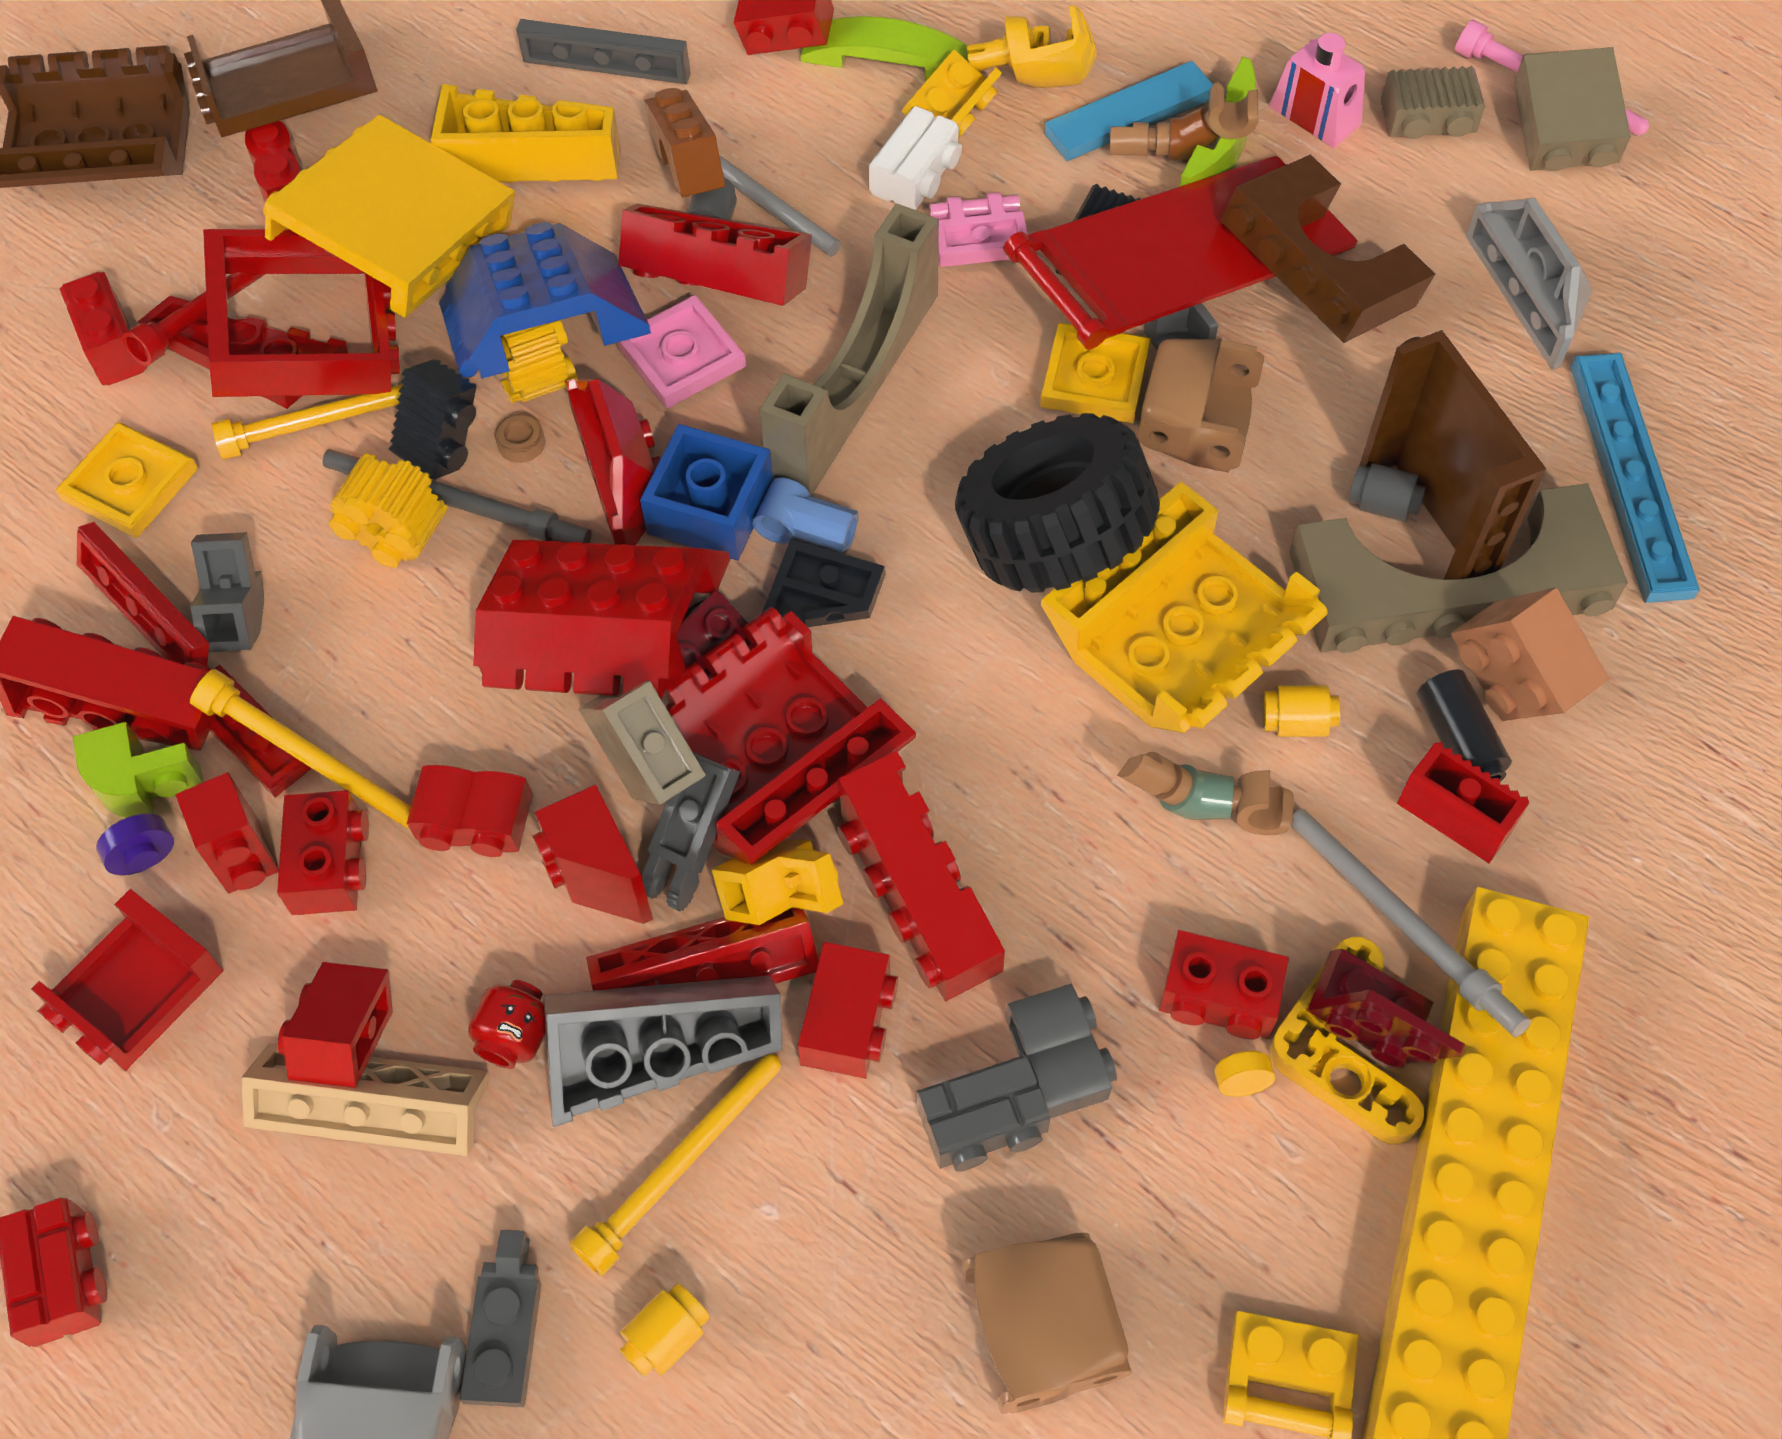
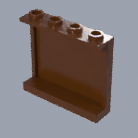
(282, 75)

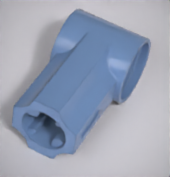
(792, 513)

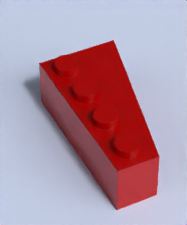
(99, 683)
(917, 879)

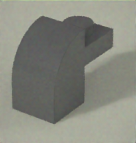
(231, 592)

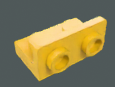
(954, 91)

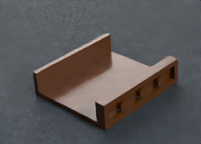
(1463, 446)

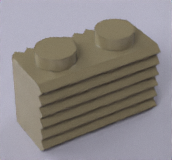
(1432, 102)

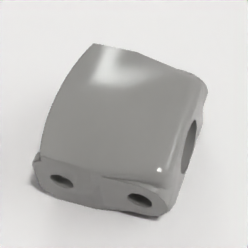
(377, 1388)

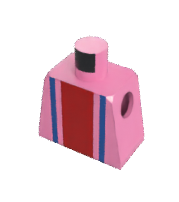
(1322, 90)

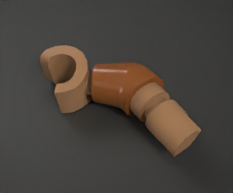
(1184, 133)

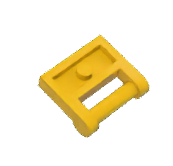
(1294, 1359)

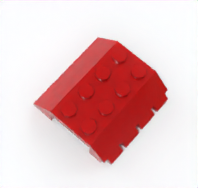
(590, 615)
(782, 726)

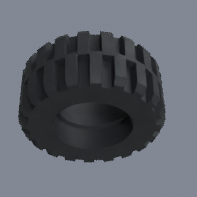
(1058, 502)

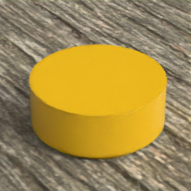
(1244, 1073)

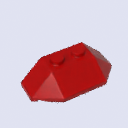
(616, 453)

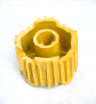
(536, 362)
(387, 509)

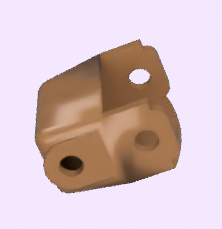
(1200, 402)
(1048, 1319)

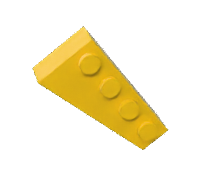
(527, 138)

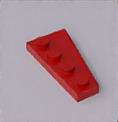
(247, 337)

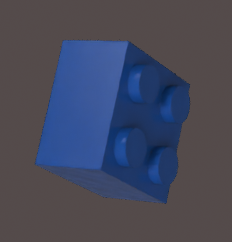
(706, 491)

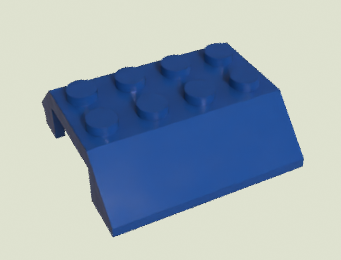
(533, 282)

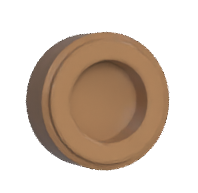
(520, 438)

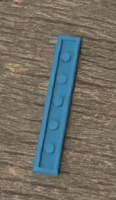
(1634, 479)

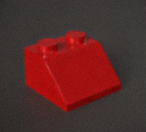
(590, 856)

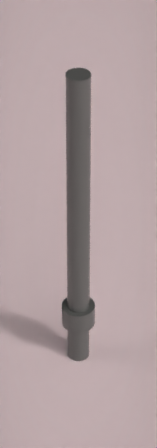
(538, 523)

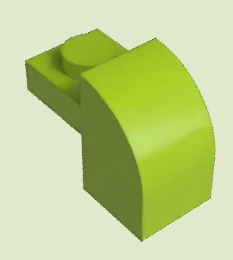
(125, 776)

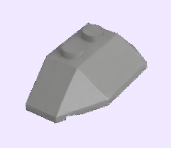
(1532, 271)

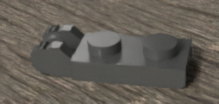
(687, 833)

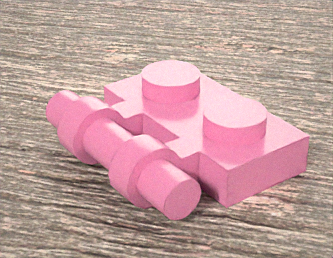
(976, 228)

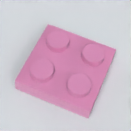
(683, 352)

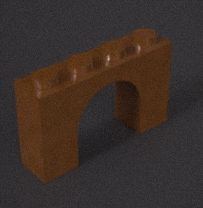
(1340, 292)

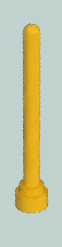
(234, 436)
(218, 696)
(600, 1244)

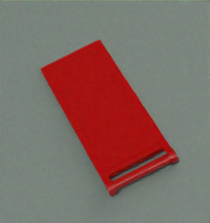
(1154, 255)

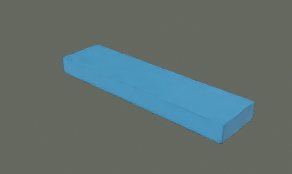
(1143, 102)

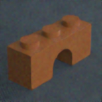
(684, 142)

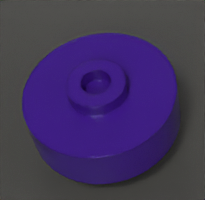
(134, 844)

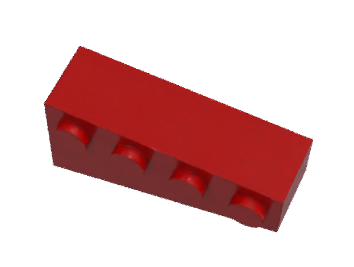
(715, 253)

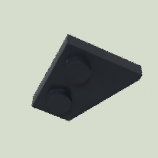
(824, 585)

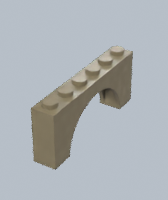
(812, 422)
(1382, 604)

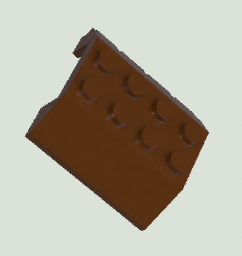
(94, 120)

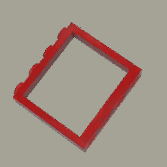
(290, 374)

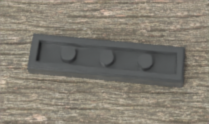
(604, 51)

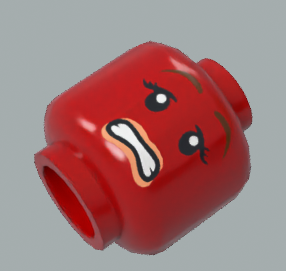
(508, 1024)

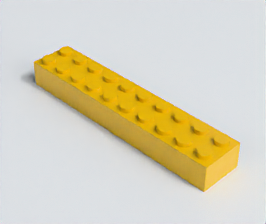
(1479, 1183)

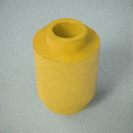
(1300, 710)
(663, 1331)

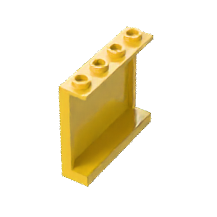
(392, 209)

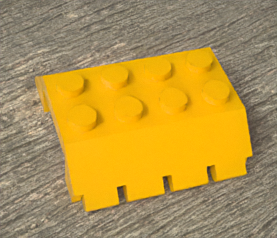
(1181, 619)

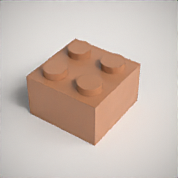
(1529, 656)

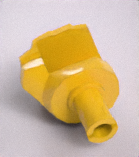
(1034, 57)

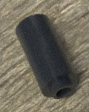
(1463, 722)

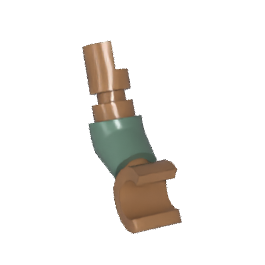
(1211, 795)

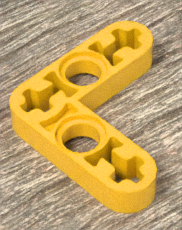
(1327, 1054)

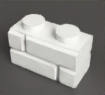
(915, 159)

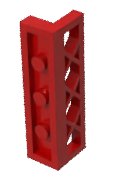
(711, 952)

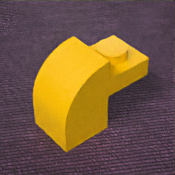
(778, 881)

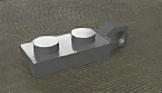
(502, 1327)

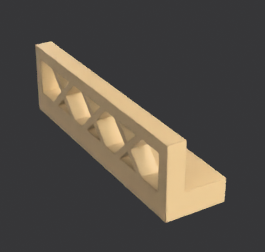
(375, 1112)

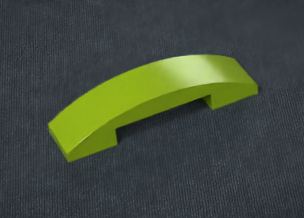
(884, 41)
(1224, 157)

